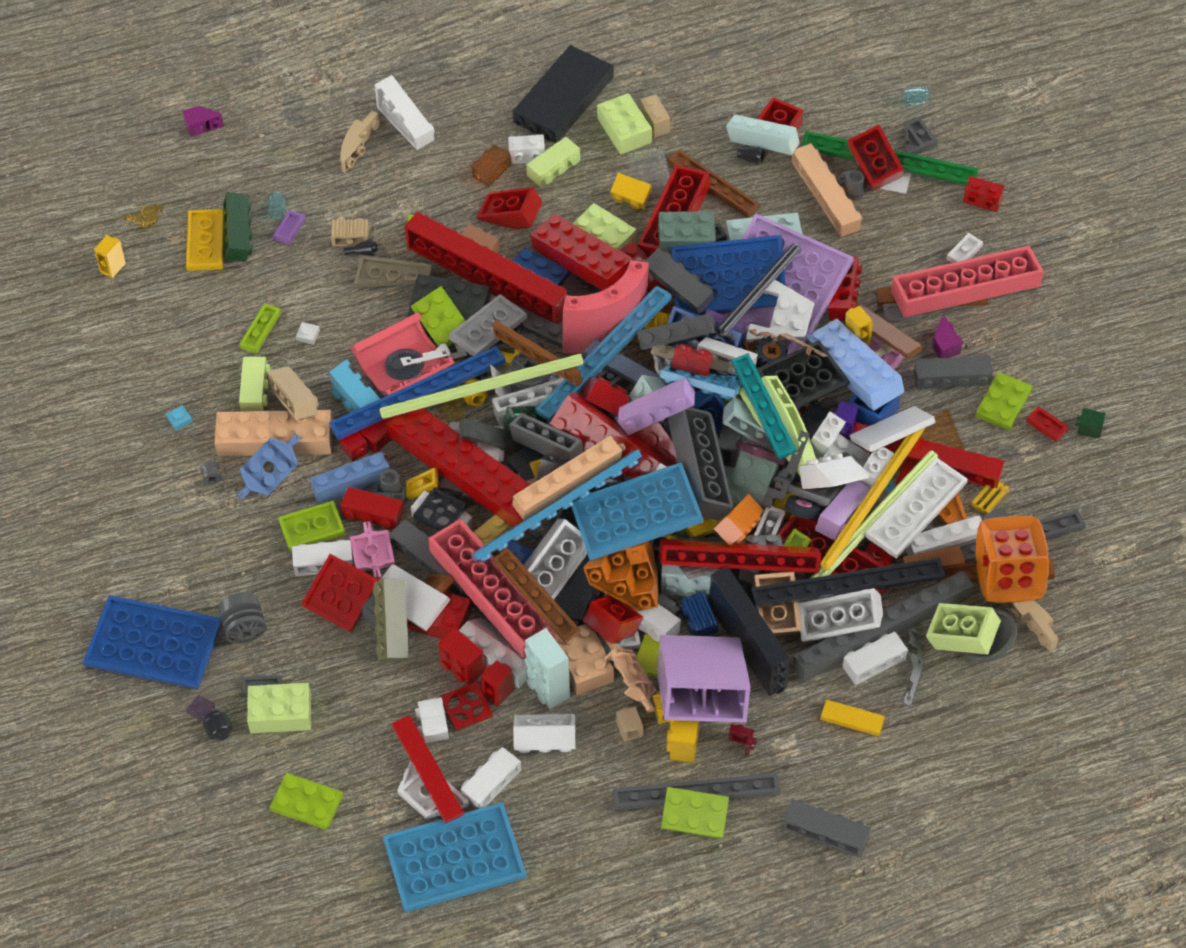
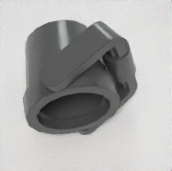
(854, 184)
(390, 485)

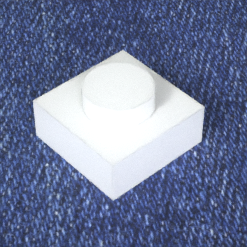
(307, 333)

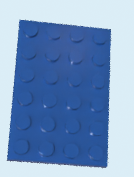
(731, 269)
(153, 642)

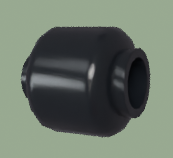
(217, 725)

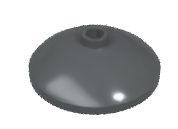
(1002, 642)

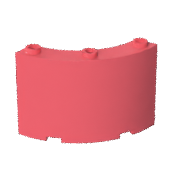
(597, 314)

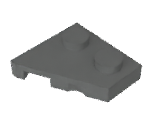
(918, 136)

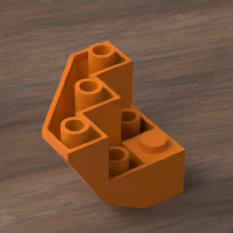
(627, 576)

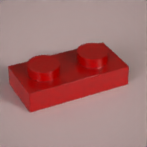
(1047, 424)

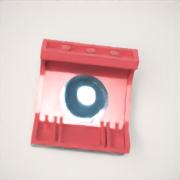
(381, 356)

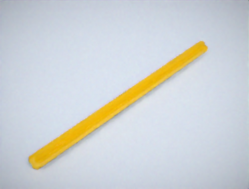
(869, 500)

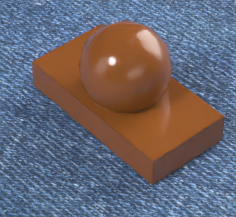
(440, 583)

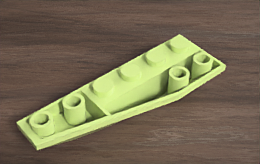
(788, 415)

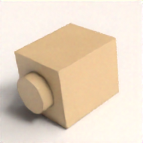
(629, 723)

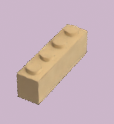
(292, 393)

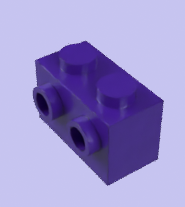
(848, 413)

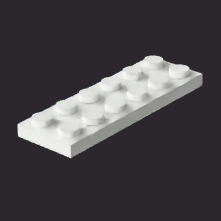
(916, 508)

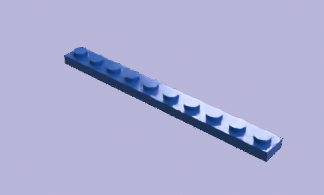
(435, 383)

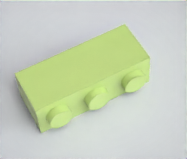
(553, 162)
(254, 384)

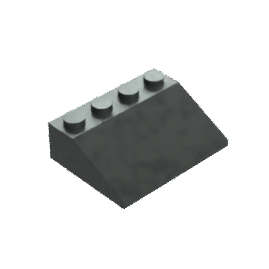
(466, 296)
(807, 376)

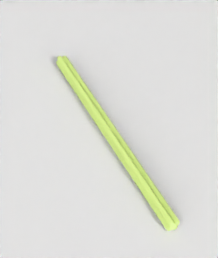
(481, 386)
(881, 508)

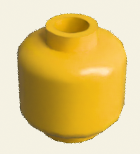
(475, 399)

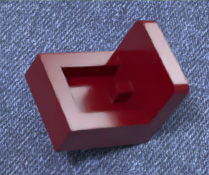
(743, 735)

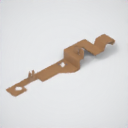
(781, 337)

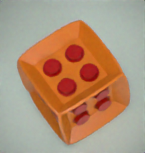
(1012, 559)

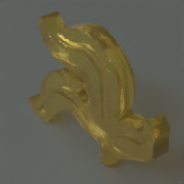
(150, 211)

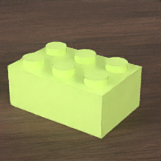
(624, 123)
(606, 227)
(963, 628)
(279, 708)

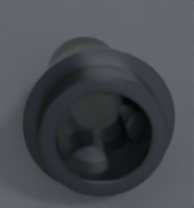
(751, 154)

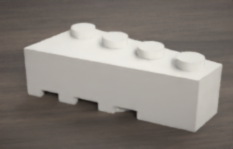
(403, 113)

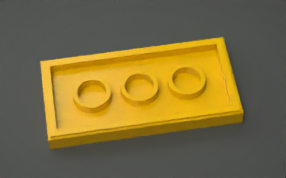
(205, 240)

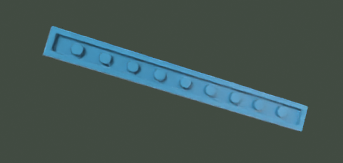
(607, 350)
(550, 510)

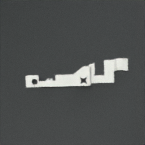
(436, 354)

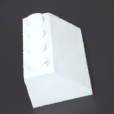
(557, 557)
(840, 614)
(495, 648)

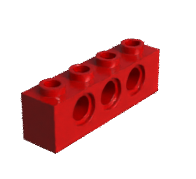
(846, 293)

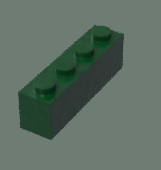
(236, 226)

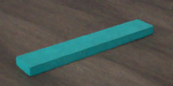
(763, 406)

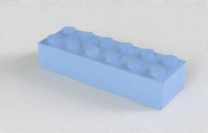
(868, 373)

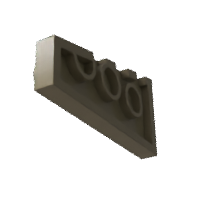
(388, 272)
(667, 352)

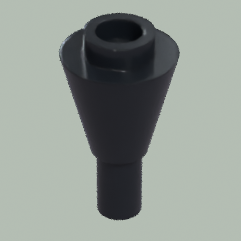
(367, 247)

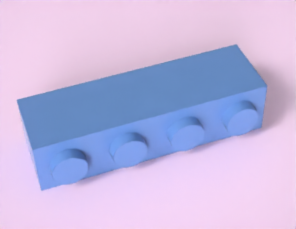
(356, 475)

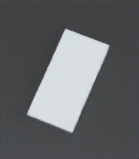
(892, 428)
(422, 600)

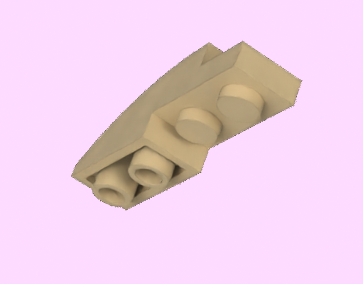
(353, 143)
(1037, 621)

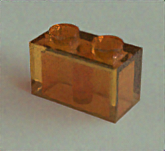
(491, 165)

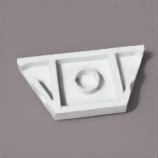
(415, 793)

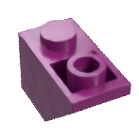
(201, 120)
(946, 341)

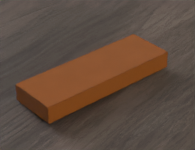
(950, 557)

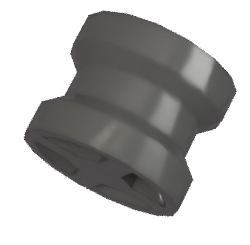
(211, 473)

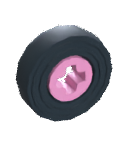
(802, 508)

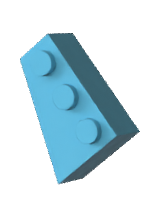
(349, 388)

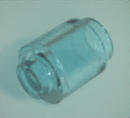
(916, 95)
(276, 205)

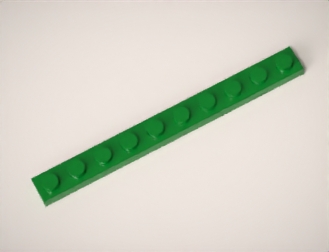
(910, 162)

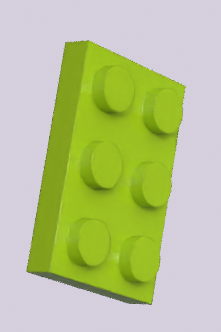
(438, 316)
(1004, 401)
(312, 525)
(306, 801)
(694, 812)

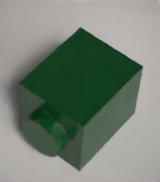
(1090, 423)

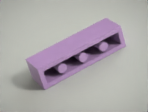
(656, 406)
(841, 509)

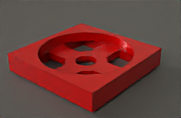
(460, 694)

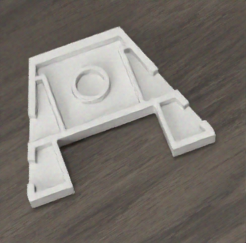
(790, 314)

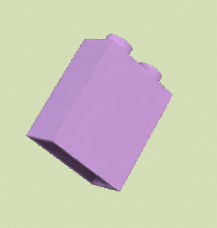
(703, 678)

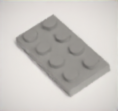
(477, 333)

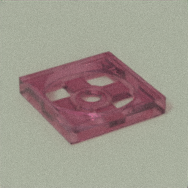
(759, 452)

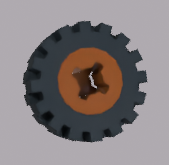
(764, 346)

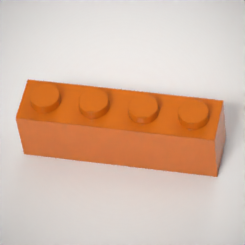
(739, 520)

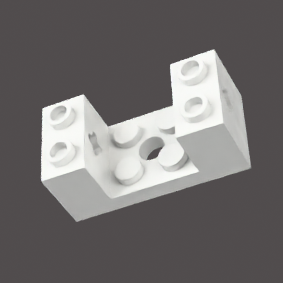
(829, 442)

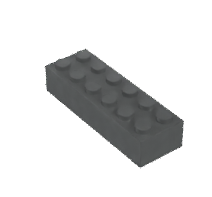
(701, 458)

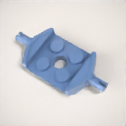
(273, 451)

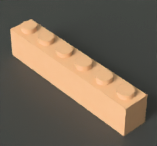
(826, 190)
(566, 477)

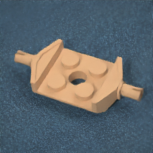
(633, 675)

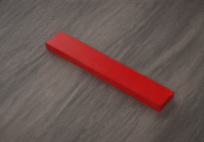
(427, 769)

